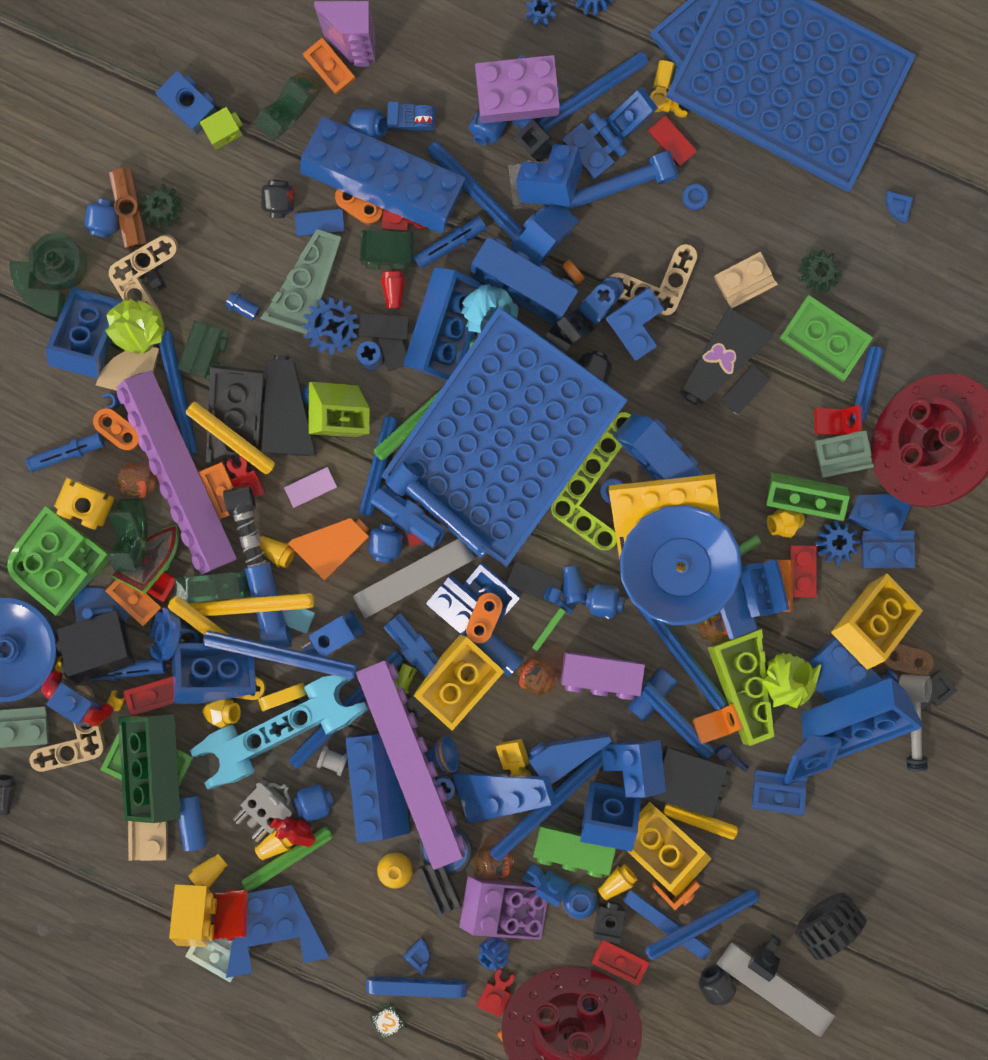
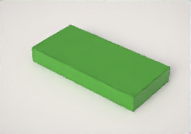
(547, 630)

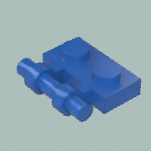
(593, 156)

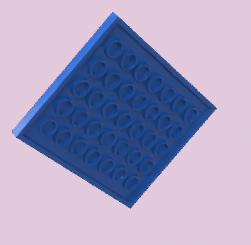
(793, 82)
(508, 432)

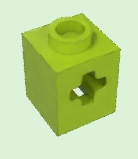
(222, 127)

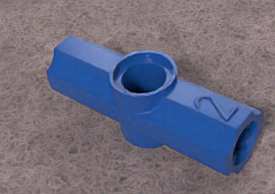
(408, 516)
(412, 644)

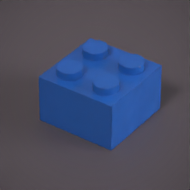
(610, 817)

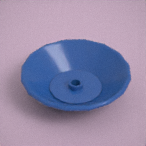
(675, 537)

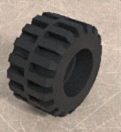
(830, 926)

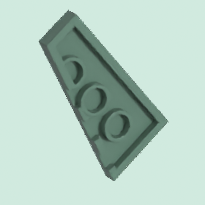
(304, 283)

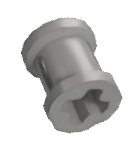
(332, 760)

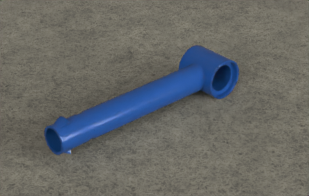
(661, 168)
(405, 480)

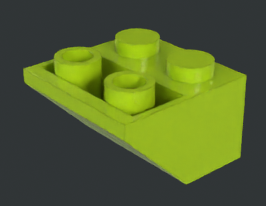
(337, 410)

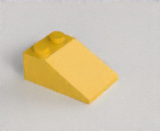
(457, 681)
(667, 851)

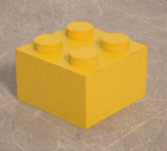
(192, 916)

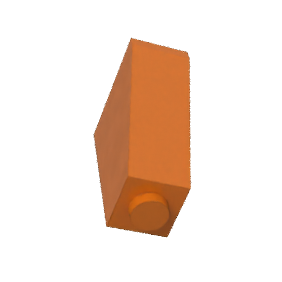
(331, 546)

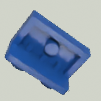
(764, 588)

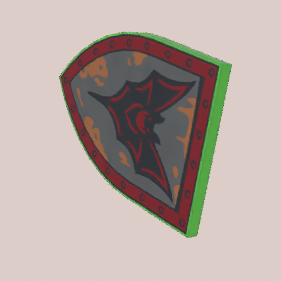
(156, 559)

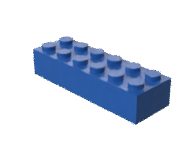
(382, 174)

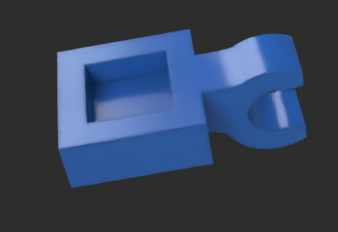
(549, 885)

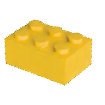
(877, 621)

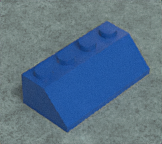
(526, 283)
(441, 329)
(840, 671)
(863, 717)
(376, 792)

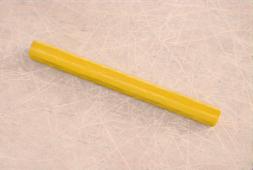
(252, 605)

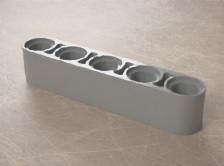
(413, 577)
(778, 991)

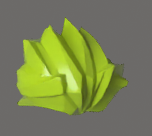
(135, 326)
(790, 680)

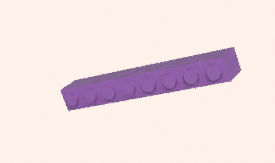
(175, 472)
(411, 764)

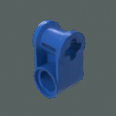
(599, 301)

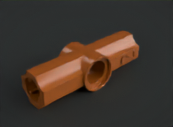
(125, 193)

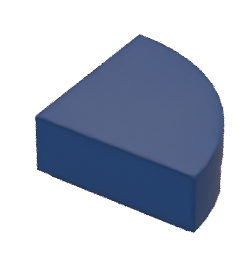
(898, 205)
(418, 955)

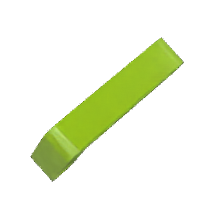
(589, 481)

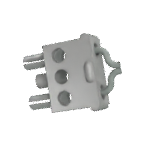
(268, 799)

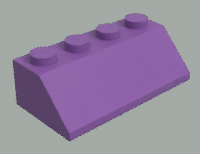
(349, 29)

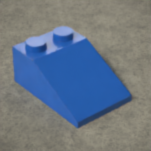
(80, 336)
(210, 674)
(563, 755)

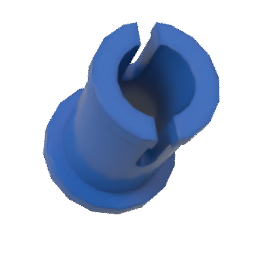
(242, 306)

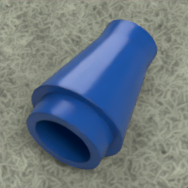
(573, 586)

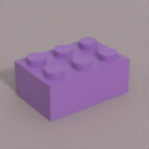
(517, 89)
(602, 675)

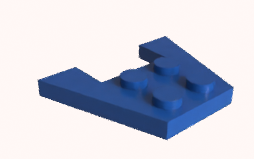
(273, 917)

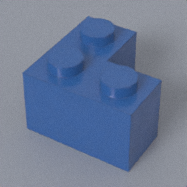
(551, 181)
(544, 232)
(629, 322)
(640, 765)

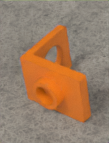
(717, 724)
(684, 898)

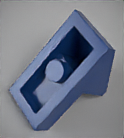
(632, 114)

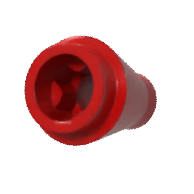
(393, 288)

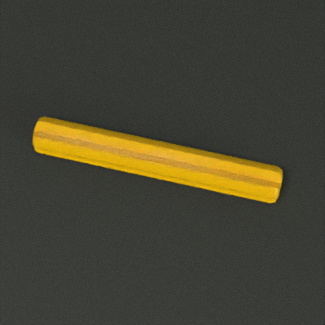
(230, 438)

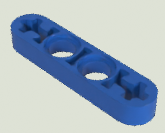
(664, 922)
(416, 987)

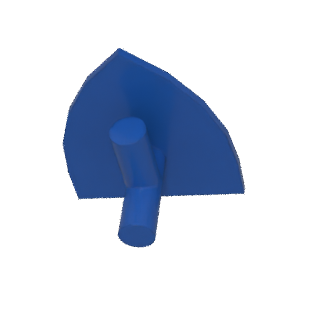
(95, 602)

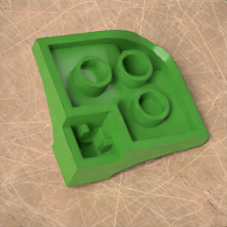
(56, 560)

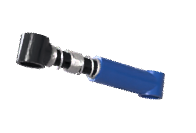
(241, 503)

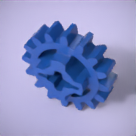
(334, 335)

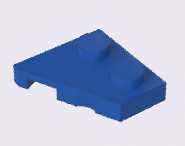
(880, 514)

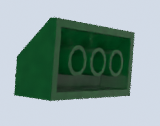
(149, 768)

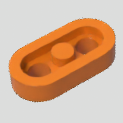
(356, 208)
(117, 430)
(485, 618)

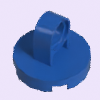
(167, 634)

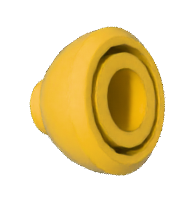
(395, 870)

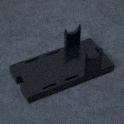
(236, 400)

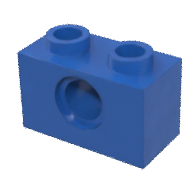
(176, 90)

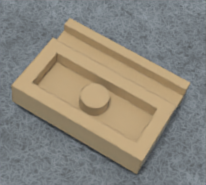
(745, 280)
(147, 841)

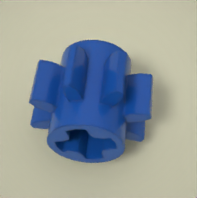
(536, 16)
(494, 953)

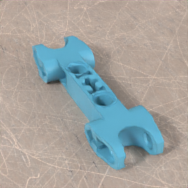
(236, 750)

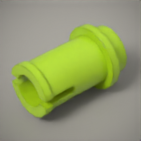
(405, 677)

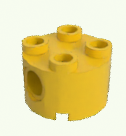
(67, 503)

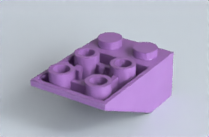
(502, 909)

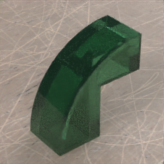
(289, 106)
(44, 301)
(131, 527)
(213, 587)

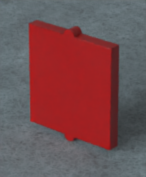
(231, 915)

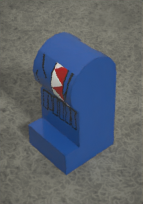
(410, 117)

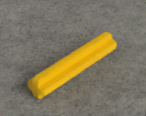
(193, 616)
(701, 821)

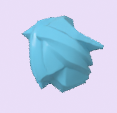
(483, 303)

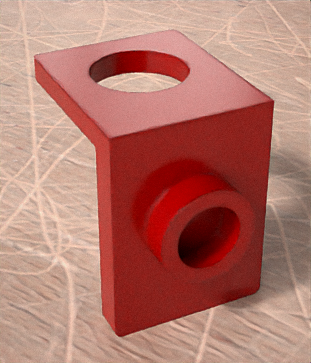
(836, 421)

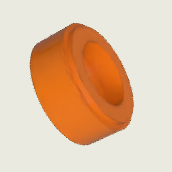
(573, 272)

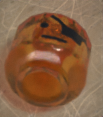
(136, 480)
(713, 629)
(536, 677)
(489, 867)

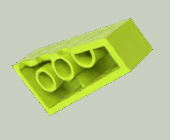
(741, 672)

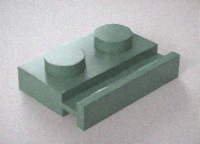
(843, 454)
(24, 727)

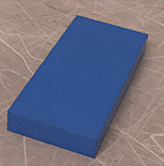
(328, 221)

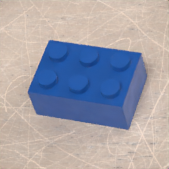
(654, 449)

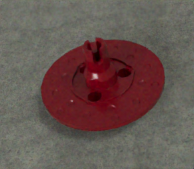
(946, 463)
(562, 996)

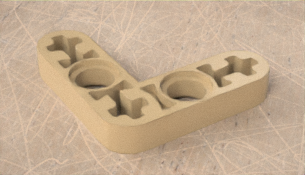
(132, 280)
(665, 289)
(79, 746)

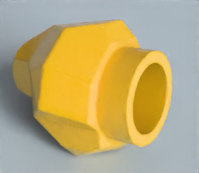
(785, 522)
(222, 712)

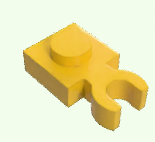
(513, 757)

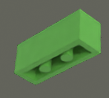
(807, 496)
(565, 848)

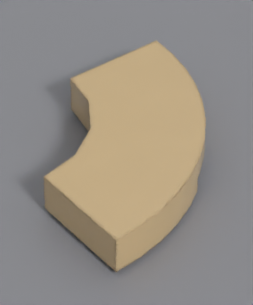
(127, 365)

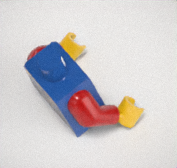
(75, 703)

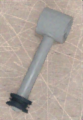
(919, 690)

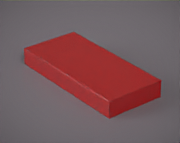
(672, 140)

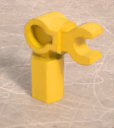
(662, 84)

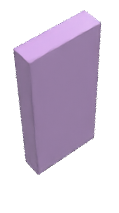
(310, 487)

